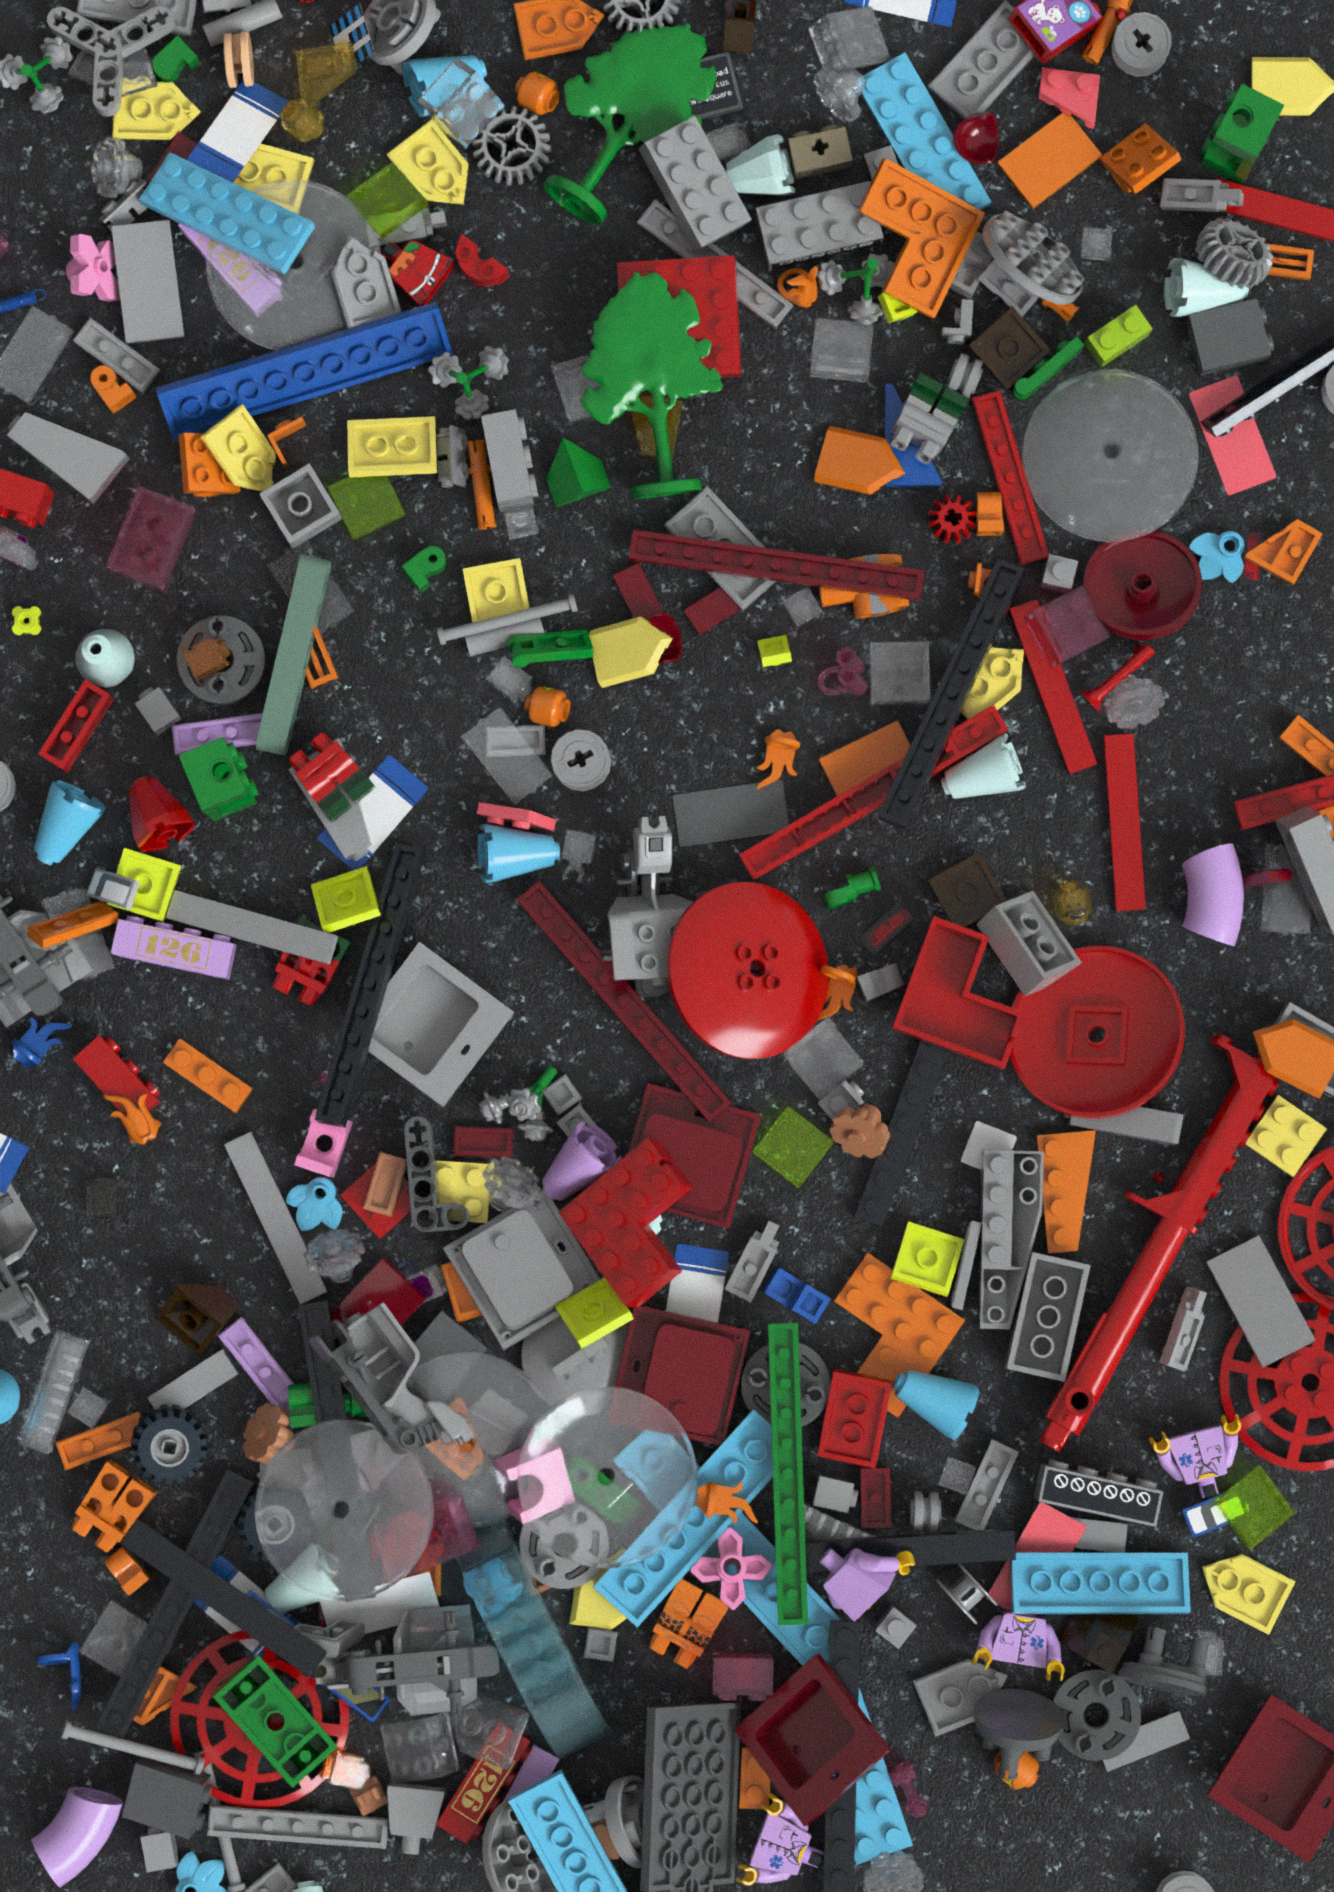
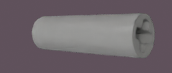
(242, 21)
(497, 638)

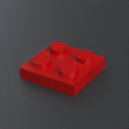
(378, 1223)

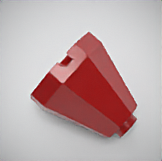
(156, 815)

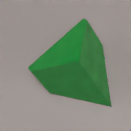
(575, 474)

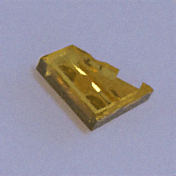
(324, 69)
(645, 429)

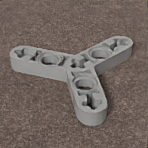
(116, 36)

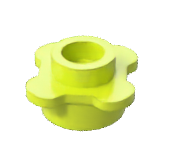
(32, 627)

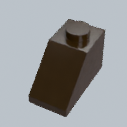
(739, 26)

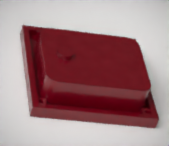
(707, 1153)
(685, 1367)
(809, 1736)
(1281, 1778)

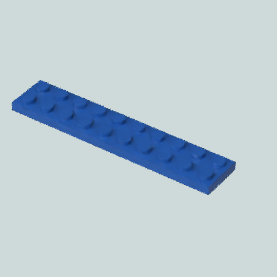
(305, 370)

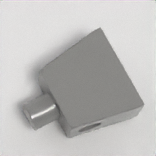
(413, 1813)

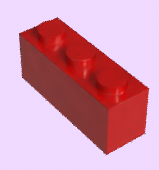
(76, 726)
(114, 1074)

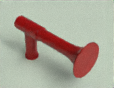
(1140, 656)

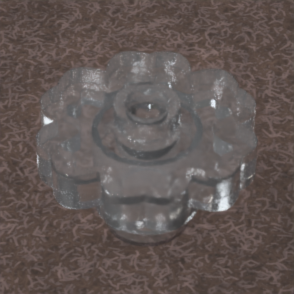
(840, 92)
(114, 167)
(1134, 702)
(510, 1184)
(335, 1254)
(893, 1874)

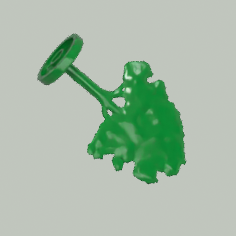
(646, 80)
(644, 347)

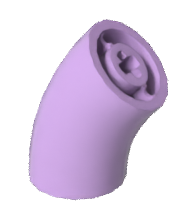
(1214, 894)
(77, 1832)

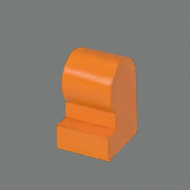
(107, 386)
(989, 514)
(127, 1570)

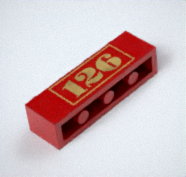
(479, 1795)

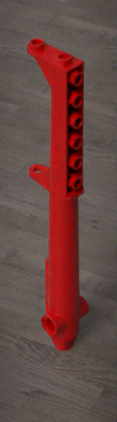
(1178, 1215)

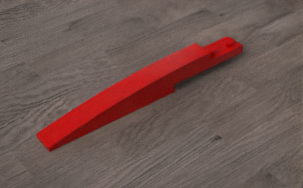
(863, 798)

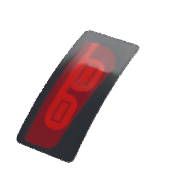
(1251, 574)
(886, 928)

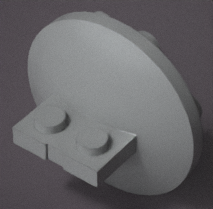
(1025, 267)
(563, 1368)
(510, 1857)

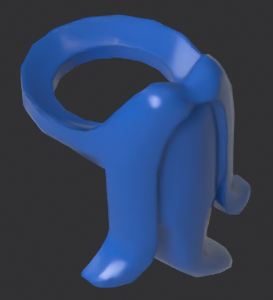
(33, 1045)
(72, 1658)

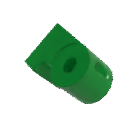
(172, 59)
(426, 563)
(301, 1405)

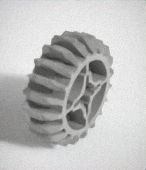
(646, 20)
(523, 151)
(1234, 253)

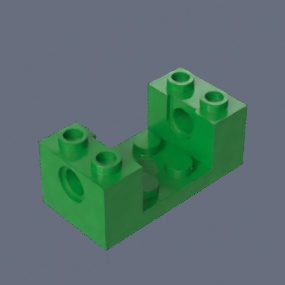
(1240, 133)
(206, 772)
(251, 1697)

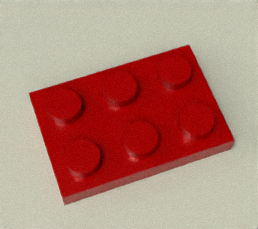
(855, 1418)

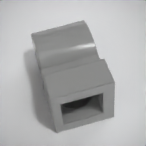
(880, 982)

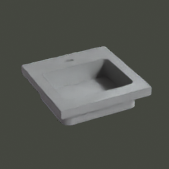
(430, 1019)
(519, 1270)

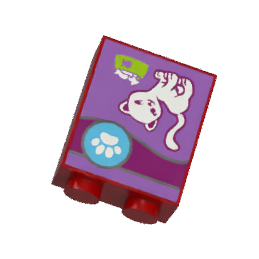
(1054, 24)

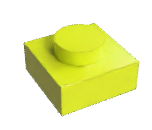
(894, 309)
(774, 651)

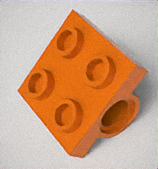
(1139, 159)
(200, 469)

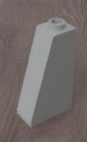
(74, 458)
(349, 829)
(1139, 1123)

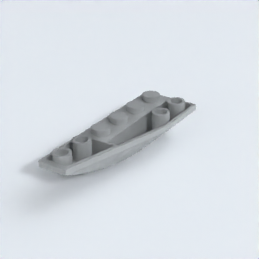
(1008, 1229)

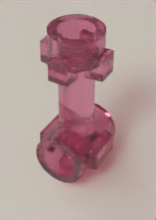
(902, 1775)

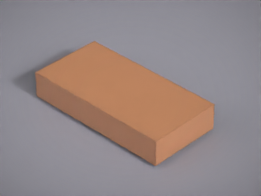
(385, 1184)

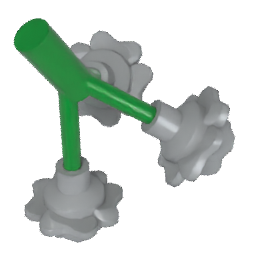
(15, 72)
(874, 273)
(447, 371)
(524, 1105)

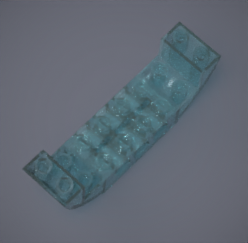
(531, 1643)

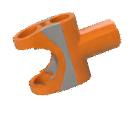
(866, 604)

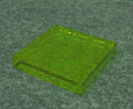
(387, 200)
(366, 503)
(793, 1147)
(1254, 1507)

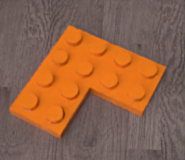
(936, 232)
(911, 1323)

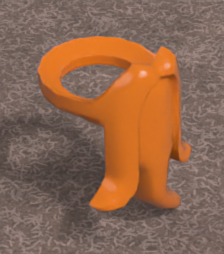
(806, 283)
(779, 752)
(840, 988)
(138, 1121)
(719, 1499)

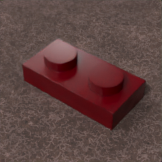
(875, 1497)

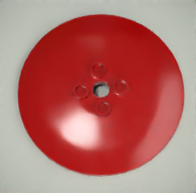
(713, 977)
(1141, 1042)

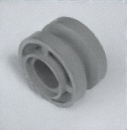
(965, 375)
(925, 1512)

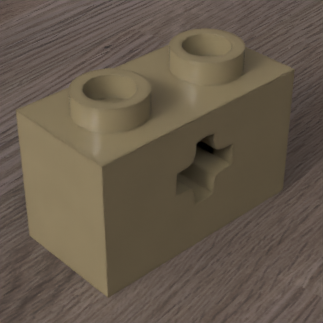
(808, 162)

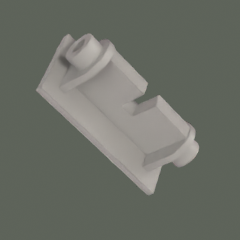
(118, 212)
(453, 444)

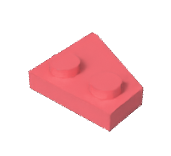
(1071, 93)
(518, 817)

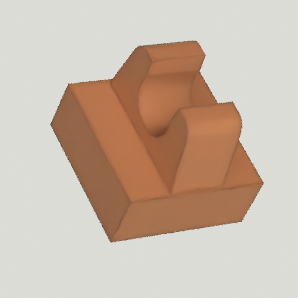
(370, 1797)

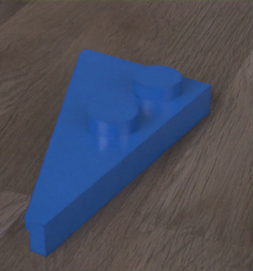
(916, 472)

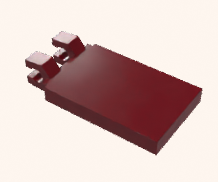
(381, 1285)

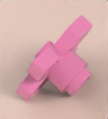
(91, 268)
(748, 1568)

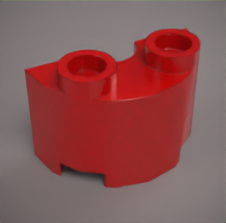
(476, 270)

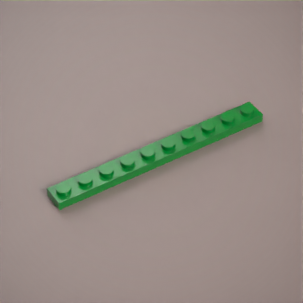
(787, 1474)

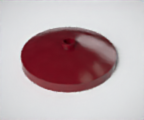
(1143, 585)

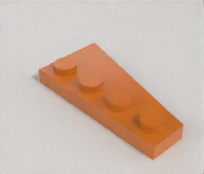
(1065, 1186)

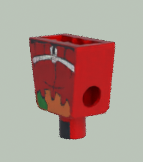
(417, 270)

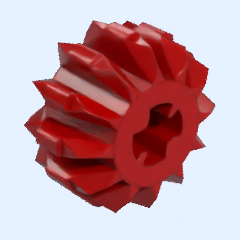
(957, 511)

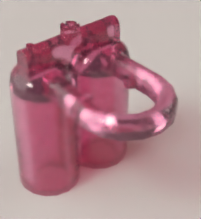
(849, 674)

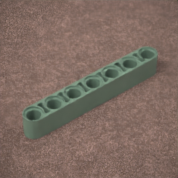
(293, 655)

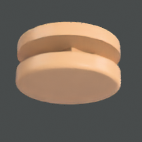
(238, 58)

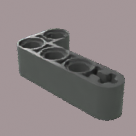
(429, 1174)

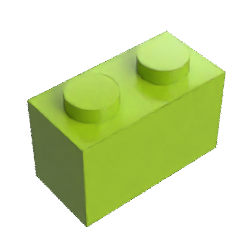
(1118, 336)

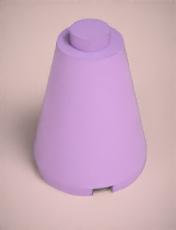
(580, 1162)

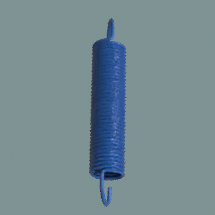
(19, 301)

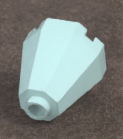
(763, 169)

